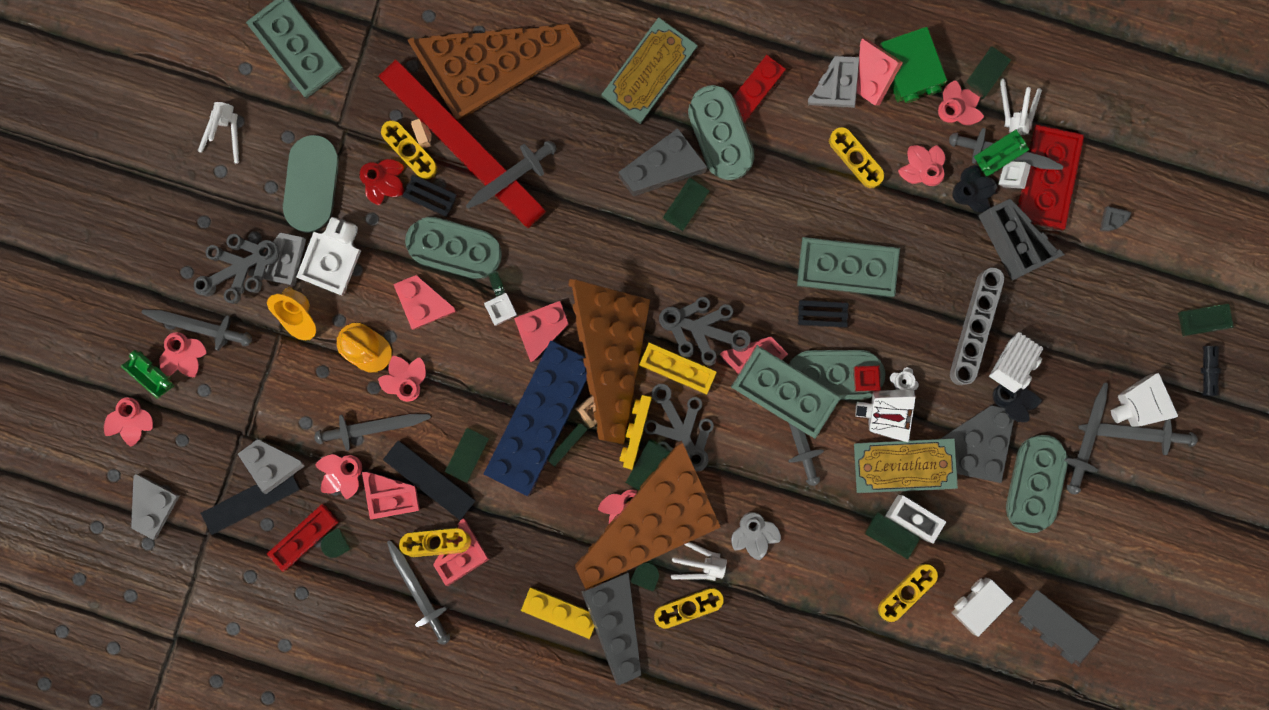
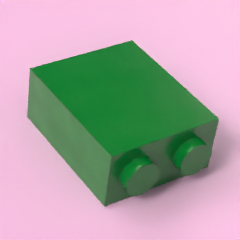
(920, 68)

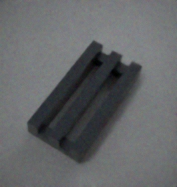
(411, 187)
(844, 315)

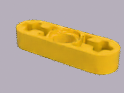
(409, 140)
(839, 148)
(426, 536)
(917, 593)
(673, 619)

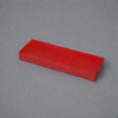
(303, 537)

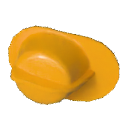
(292, 311)
(364, 347)

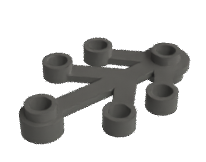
(239, 268)
(701, 327)
(681, 431)

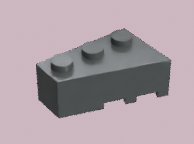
(662, 164)
(1017, 240)
(1057, 628)

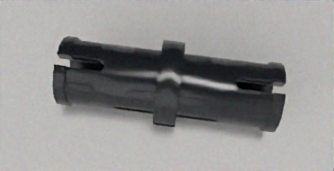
(1211, 370)

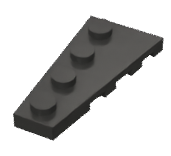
(614, 622)

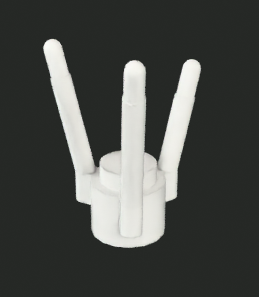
(221, 115)
(1020, 121)
(713, 566)

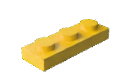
(677, 368)
(635, 431)
(558, 612)

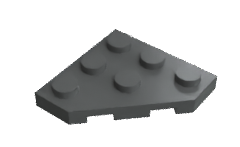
(983, 444)

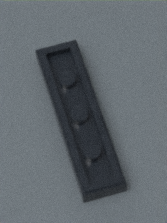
(429, 480)
(246, 504)

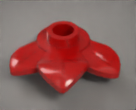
(386, 180)

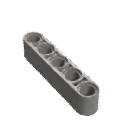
(985, 317)

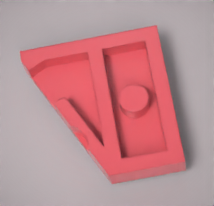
(455, 566)

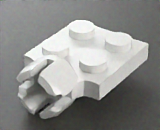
(331, 257)

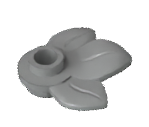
(755, 539)

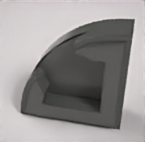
(1113, 218)

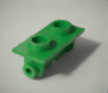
(1001, 152)
(147, 375)

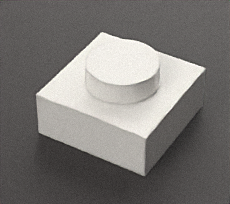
(1014, 175)
(500, 309)

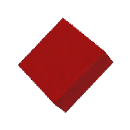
(867, 378)

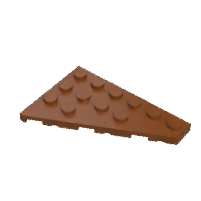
(483, 66)
(612, 337)
(659, 518)

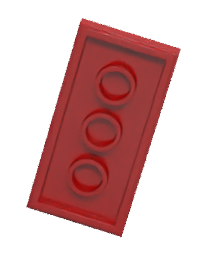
(1050, 191)

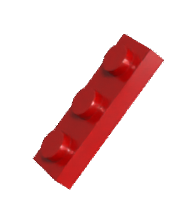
(758, 86)

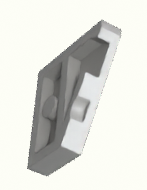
(838, 84)
(287, 265)
(268, 465)
(150, 506)

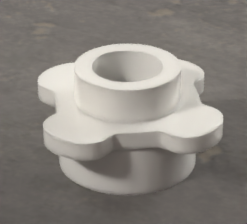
(906, 374)

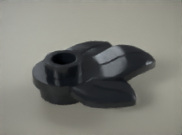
(977, 188)
(1017, 403)

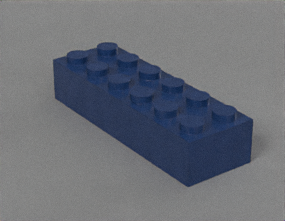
(538, 419)

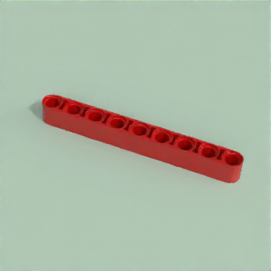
(459, 141)

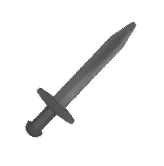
(979, 145)
(530, 161)
(221, 332)
(347, 432)
(1164, 436)
(805, 455)
(1081, 464)
(419, 595)

